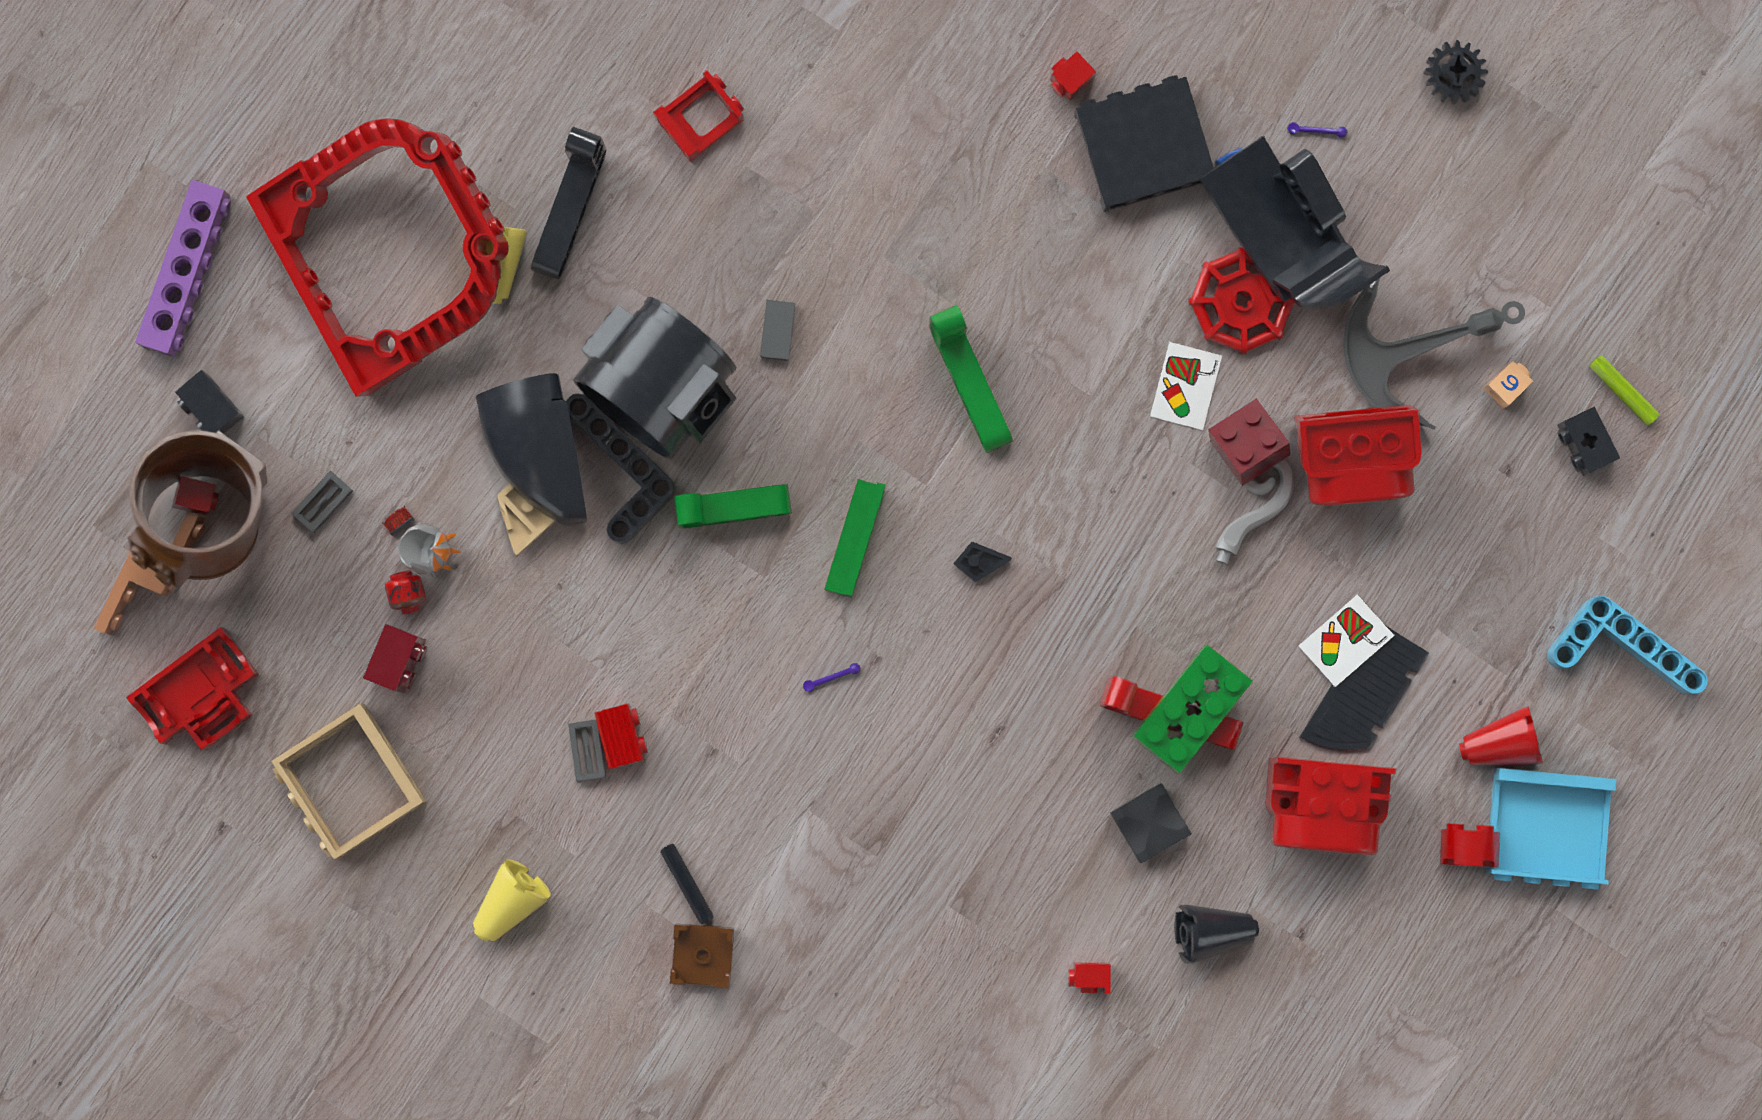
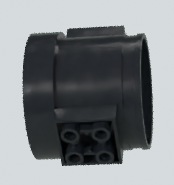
(656, 376)

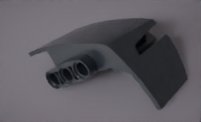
(1289, 225)

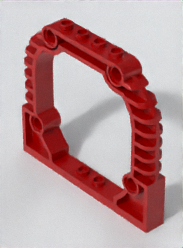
(283, 213)

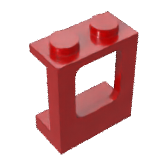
(681, 131)

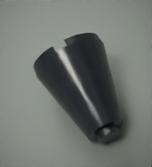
(1211, 931)

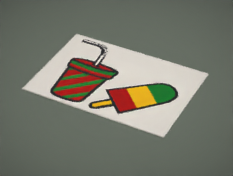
(1186, 386)
(1346, 640)

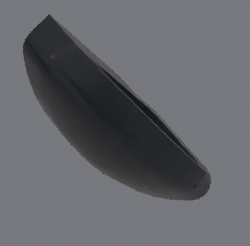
(534, 444)

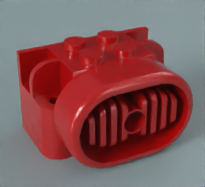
(1359, 454)
(1327, 805)

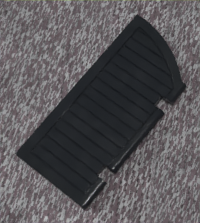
(1365, 697)

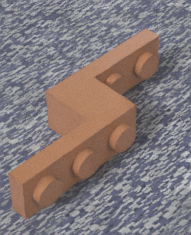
(131, 573)

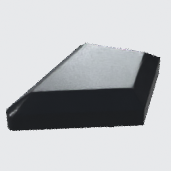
(980, 561)

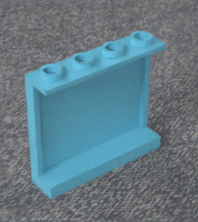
(1551, 826)

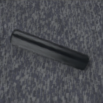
(687, 883)

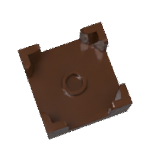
(702, 955)

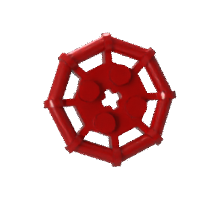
(1235, 315)

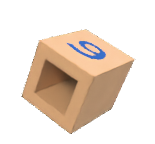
(1509, 383)

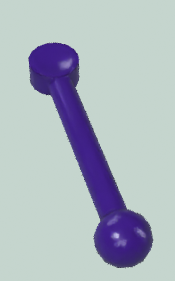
(1293, 128)
(810, 685)

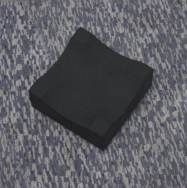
(1150, 823)

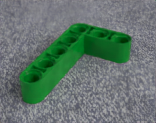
(950, 337)

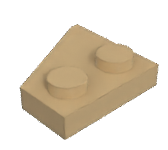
(521, 520)

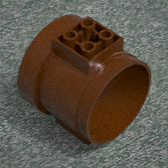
(191, 456)

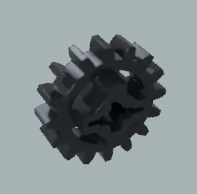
(1444, 73)

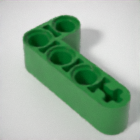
(732, 506)

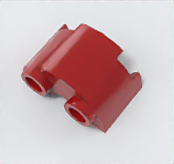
(1470, 846)

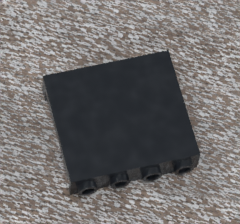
(1144, 142)

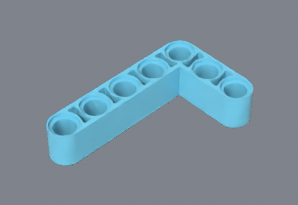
(1628, 641)

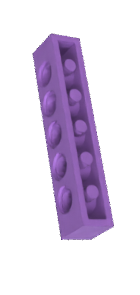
(198, 197)

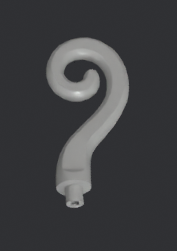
(1235, 532)

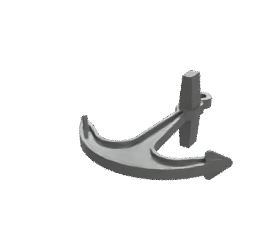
(1373, 360)

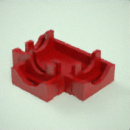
(197, 692)

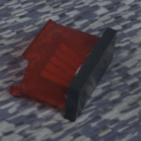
(398, 520)

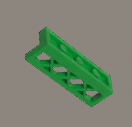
(855, 538)

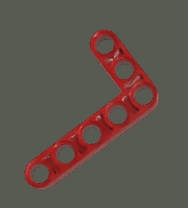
(1128, 699)

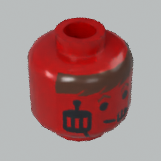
(405, 591)

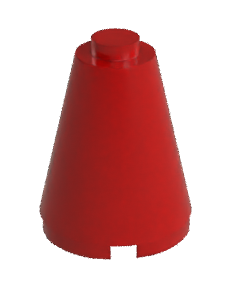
(1504, 742)

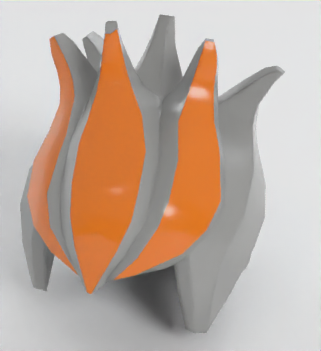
(425, 549)

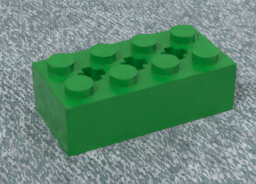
(1188, 689)

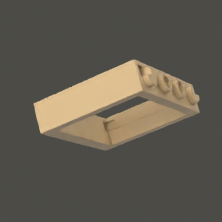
(300, 797)

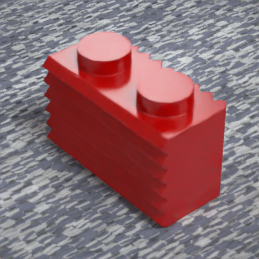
(620, 735)

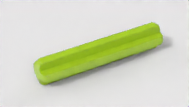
(1624, 390)

